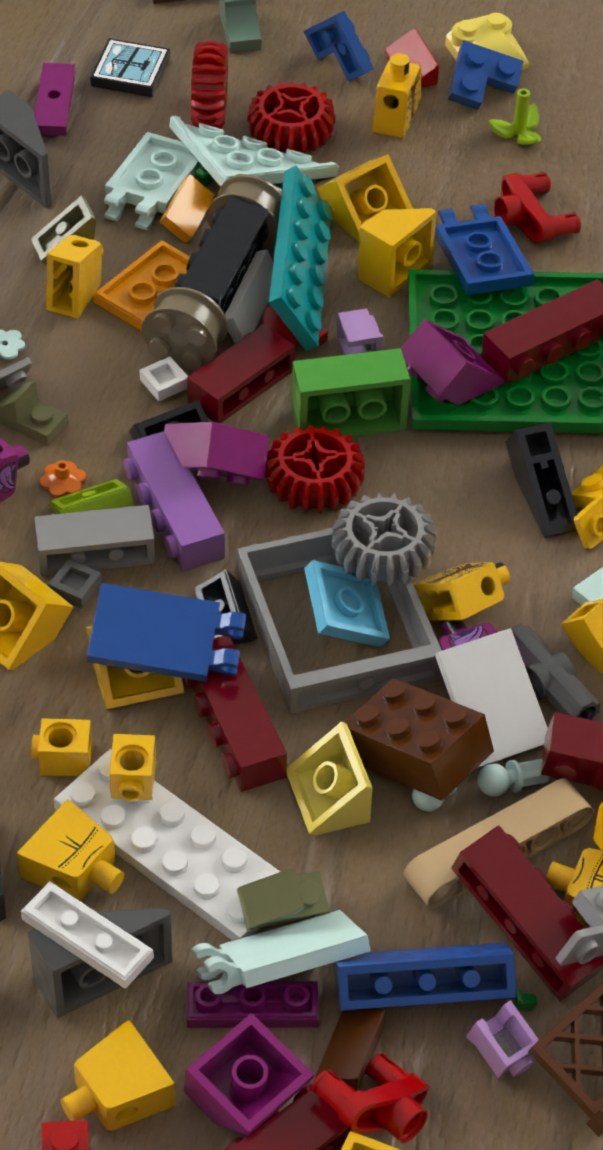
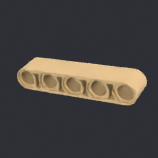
(532, 821)

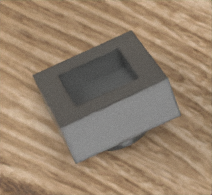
(76, 583)

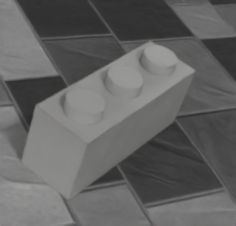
(95, 539)

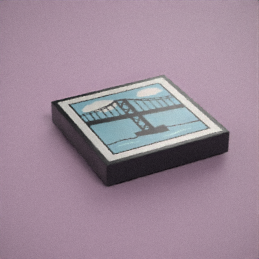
(130, 67)

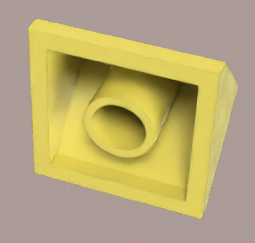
(331, 784)

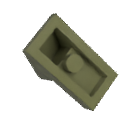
(74, 220)
(30, 416)
(282, 899)

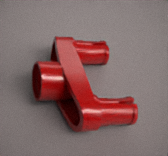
(521, 208)
(389, 1107)

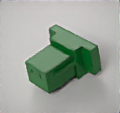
(204, 177)
(524, 1001)

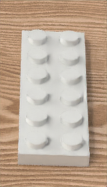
(173, 847)

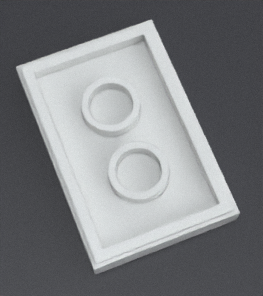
(494, 681)

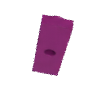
(54, 98)
(275, 1005)

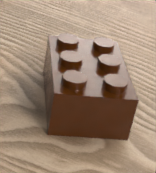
(419, 738)

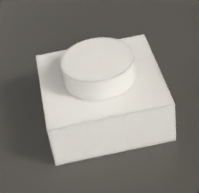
(164, 378)

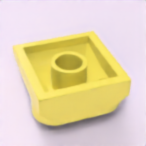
(489, 32)

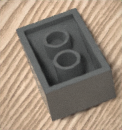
(22, 148)
(72, 983)

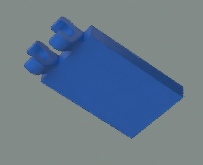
(482, 252)
(162, 633)

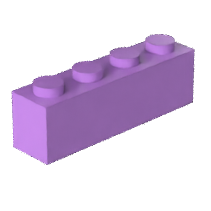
(175, 502)

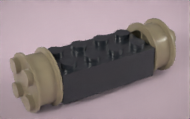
(191, 315)

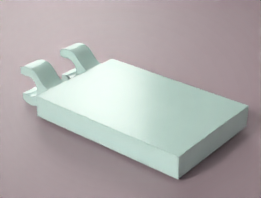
(149, 178)
(281, 951)

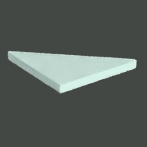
(227, 156)

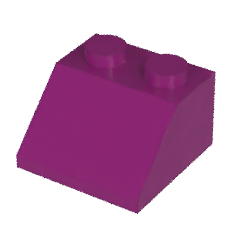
(448, 364)
(220, 451)
(245, 1077)

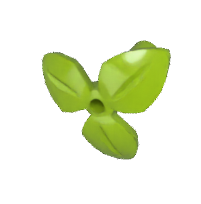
(525, 120)

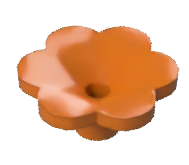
(62, 478)

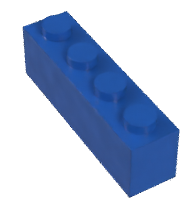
(425, 976)

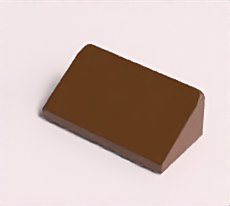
(353, 1044)

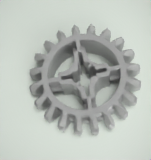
(384, 539)

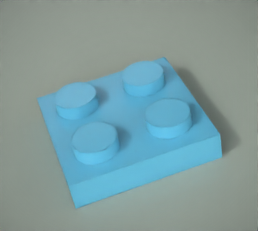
(345, 606)

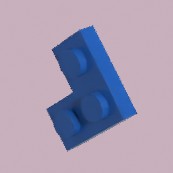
(339, 36)
(479, 67)

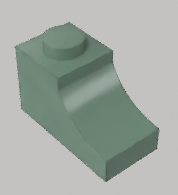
(240, 24)

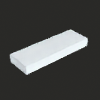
(250, 297)
(87, 934)

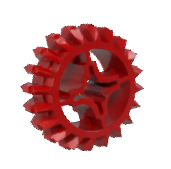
(209, 84)
(291, 117)
(315, 468)

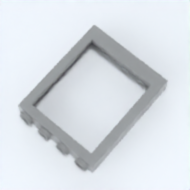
(346, 680)

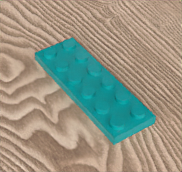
(301, 258)

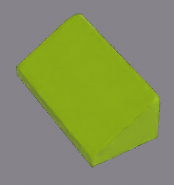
(98, 497)

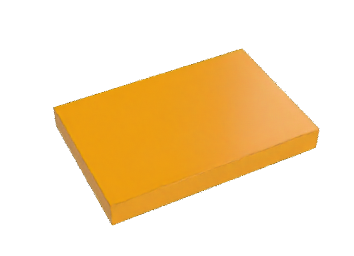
(135, 289)

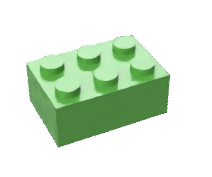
(352, 393)

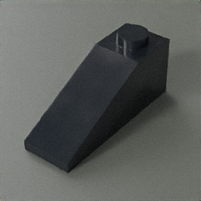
(542, 478)

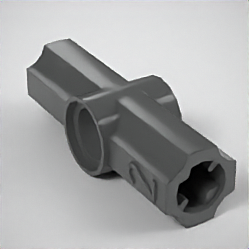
(554, 676)

